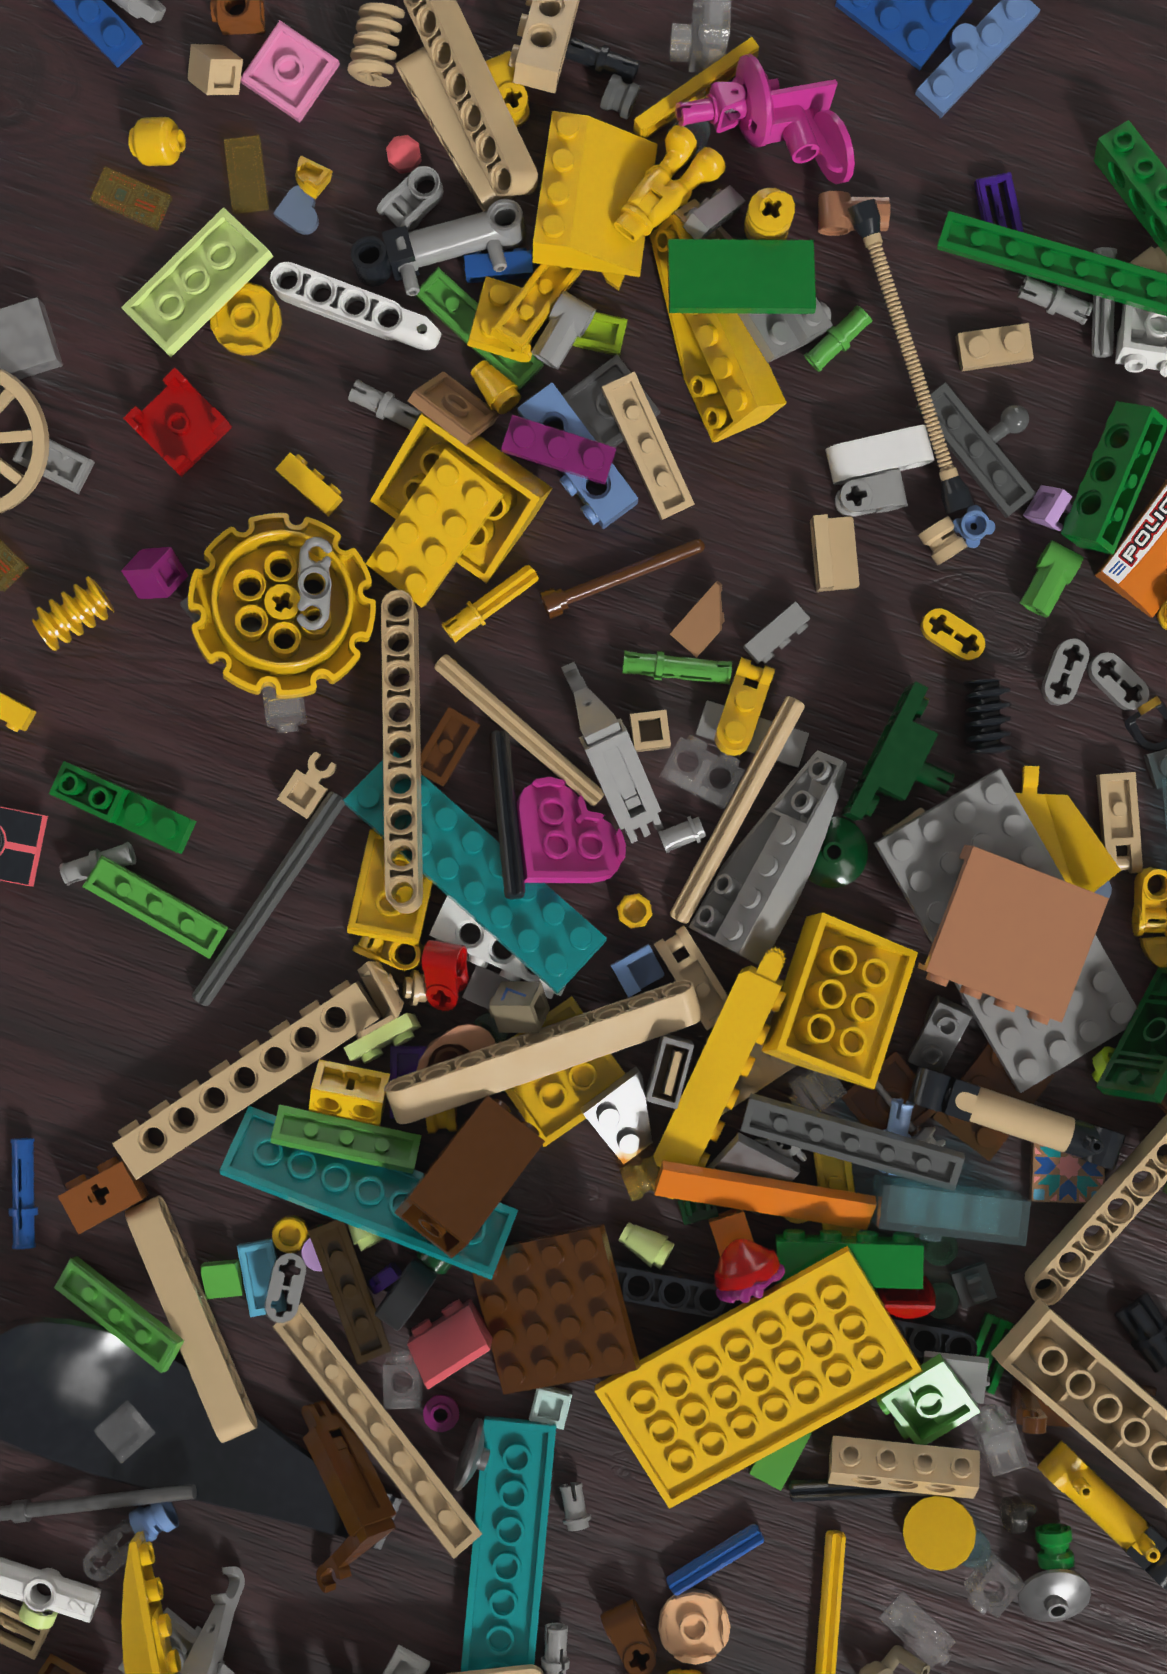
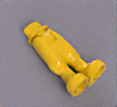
(661, 196)

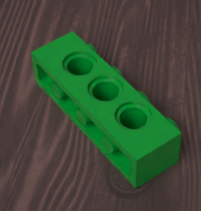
(1136, 177)
(1115, 477)

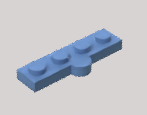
(974, 52)

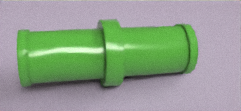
(838, 338)

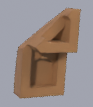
(701, 622)

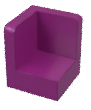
(154, 573)

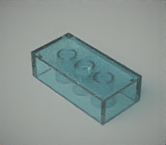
(961, 1213)

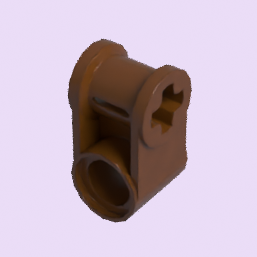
(628, 1633)

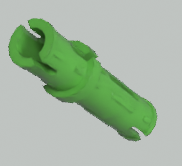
(683, 668)

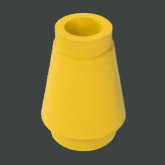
(495, 387)

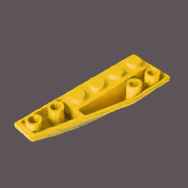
(718, 358)
(143, 1623)

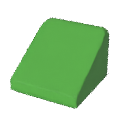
(222, 1278)

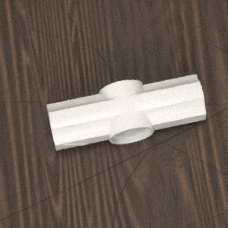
(66, 1596)

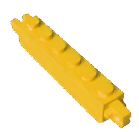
(722, 1062)

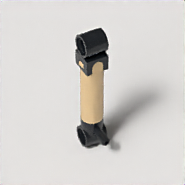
(1016, 1117)

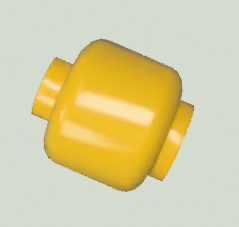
(156, 141)

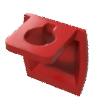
(909, 1302)

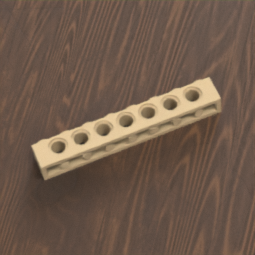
(144, 1156)

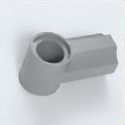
(567, 322)

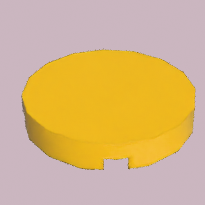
(248, 321)
(939, 1532)

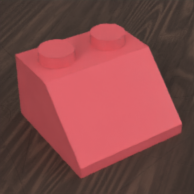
(449, 1342)

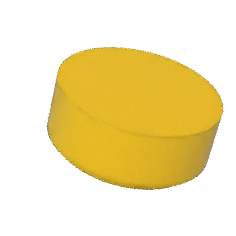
(290, 1234)

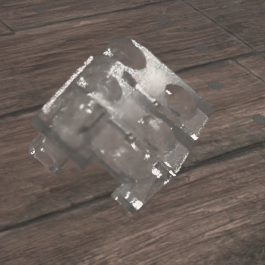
(705, 38)

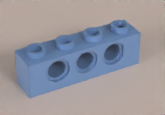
(618, 498)

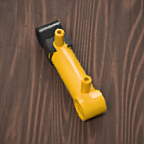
(1107, 1510)

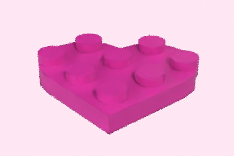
(563, 838)

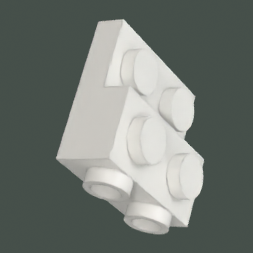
(1142, 340)

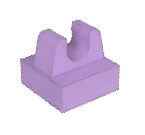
(1048, 507)

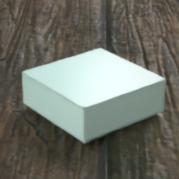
(550, 1406)

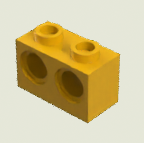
(348, 1092)

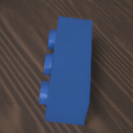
(518, 266)

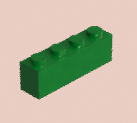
(885, 1260)

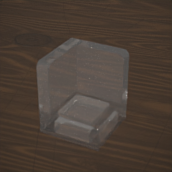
(124, 1431)

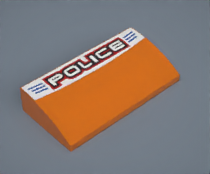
(1140, 559)

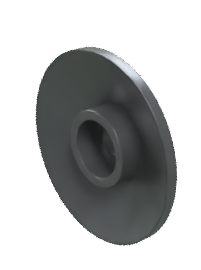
(473, 1455)
(1054, 1595)

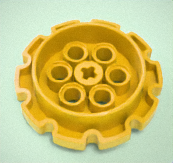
(253, 657)

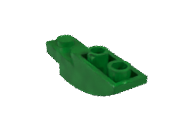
(122, 807)

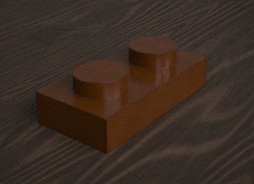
(447, 746)

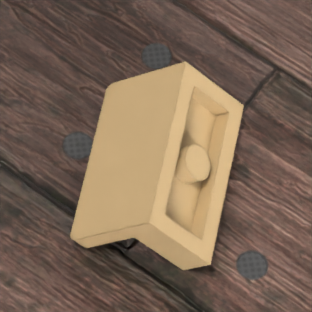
(834, 553)

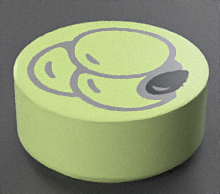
(37, 1619)

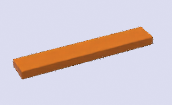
(764, 1195)

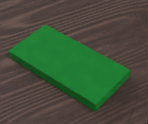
(741, 276)

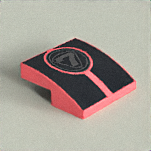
(20, 845)

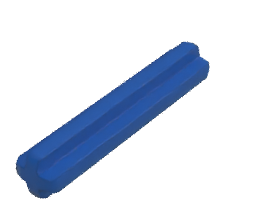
(715, 1559)

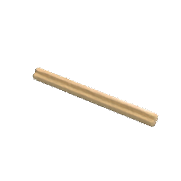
(519, 729)

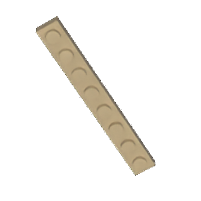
(378, 1432)

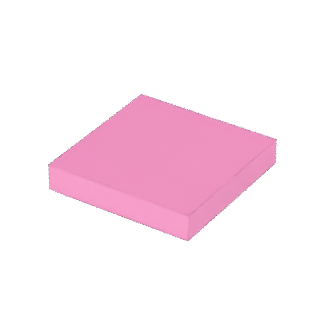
(289, 71)

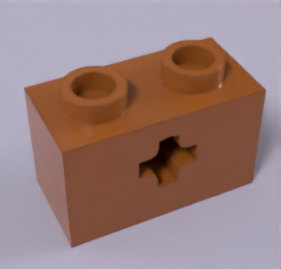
(87, 1209)

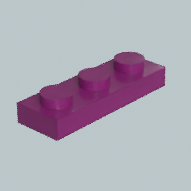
(558, 449)

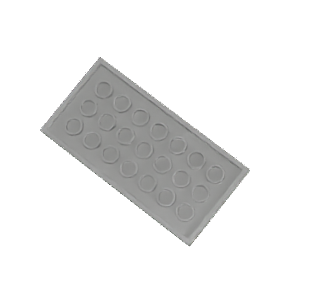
(926, 867)

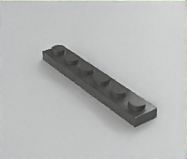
(852, 1142)

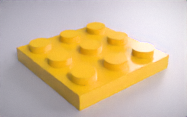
(555, 1100)

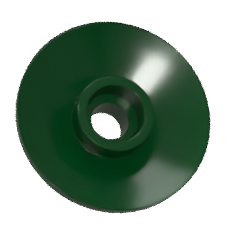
(852, 857)

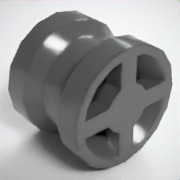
(620, 96)

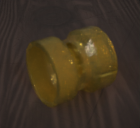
(640, 1178)

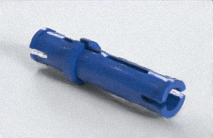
(23, 1207)

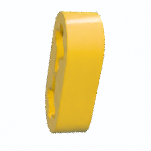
(957, 627)

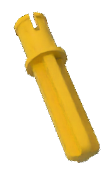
(476, 613)

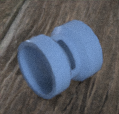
(154, 1519)

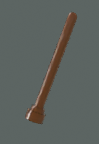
(557, 600)

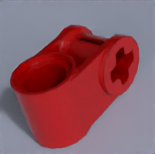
(444, 973)

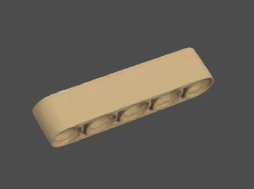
(428, 92)

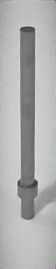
(24, 1510)

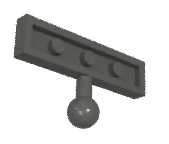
(979, 451)

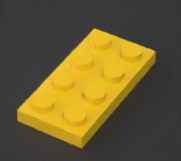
(435, 527)

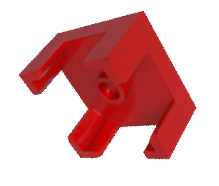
(179, 423)

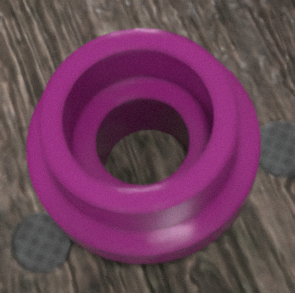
(446, 1403)

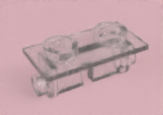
(918, 1630)

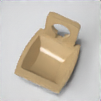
(383, 993)

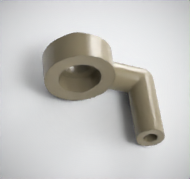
(891, 1661)

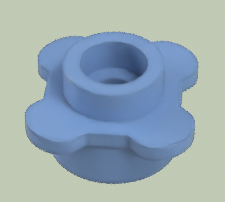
(984, 526)

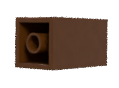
(470, 1176)

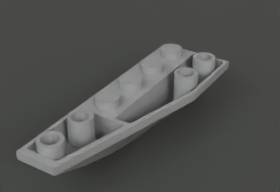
(772, 864)

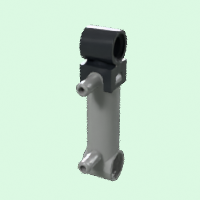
(410, 250)

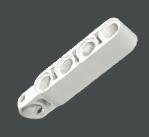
(342, 294)

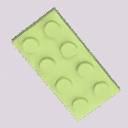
(197, 282)

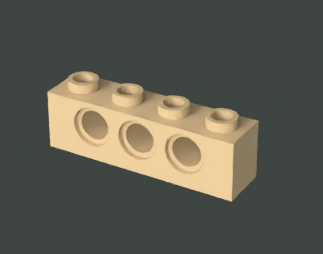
(537, 65)
(904, 1467)

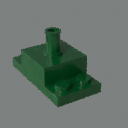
(898, 758)
(1140, 1058)

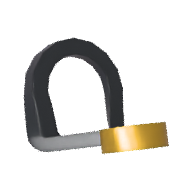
(1134, 730)

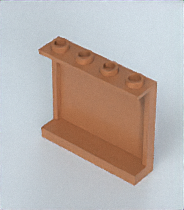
(1014, 935)

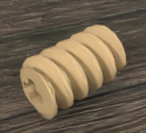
(373, 41)

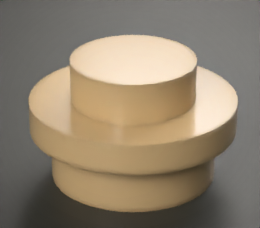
(414, 988)

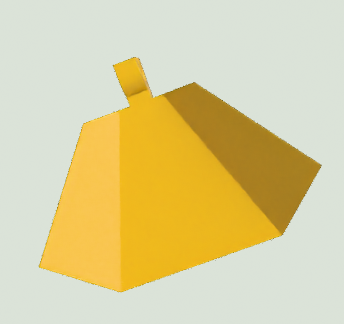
(1066, 835)

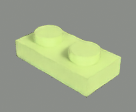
(397, 1032)

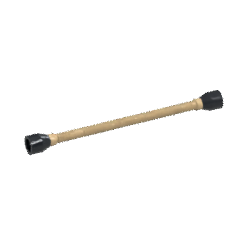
(867, 222)

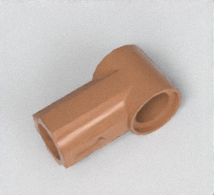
(834, 215)

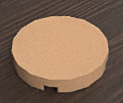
(694, 1626)

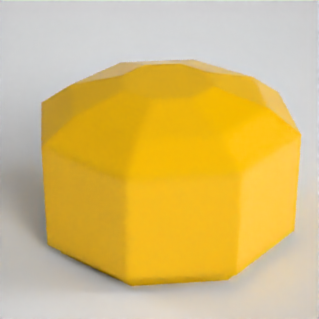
(634, 910)

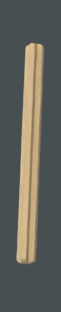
(737, 809)

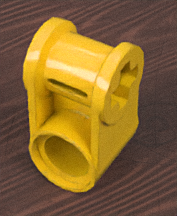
(510, 91)
(1149, 905)
(387, 952)

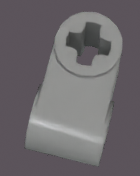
(411, 202)
(877, 493)

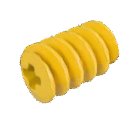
(769, 215)
(72, 614)

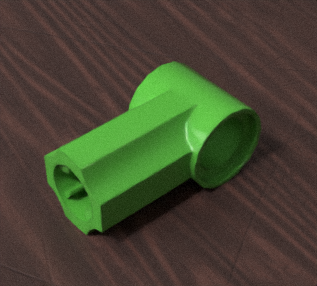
(1055, 570)

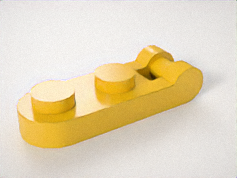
(742, 708)

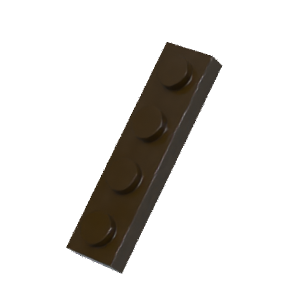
(349, 1290)

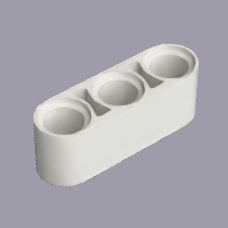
(880, 453)

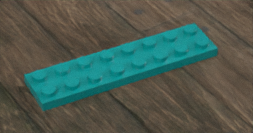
(468, 869)
(351, 1193)
(511, 1550)

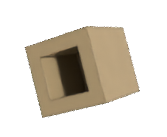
(650, 730)

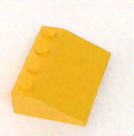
(583, 187)
(508, 520)
(840, 1000)

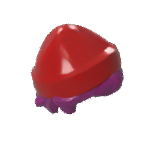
(746, 1271)

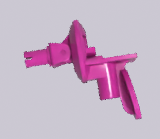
(774, 115)

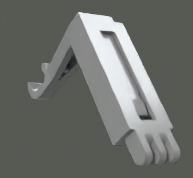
(614, 760)
(210, 1645)

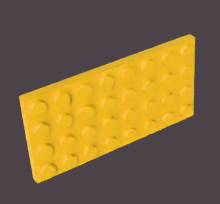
(758, 1377)

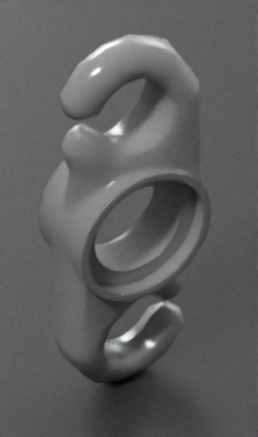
(308, 566)

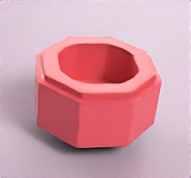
(403, 154)

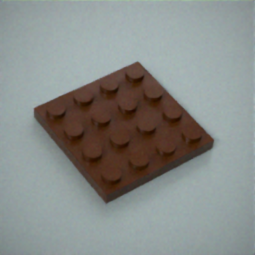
(557, 1311)

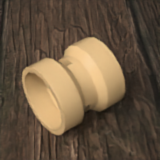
(942, 540)

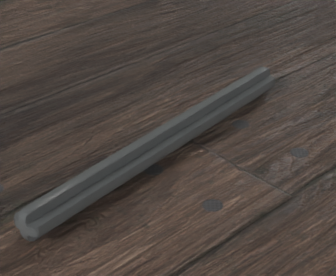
(268, 899)

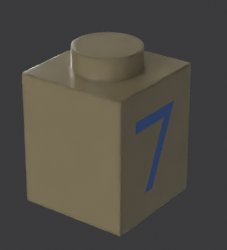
(519, 1007)

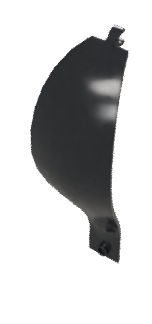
(72, 1375)

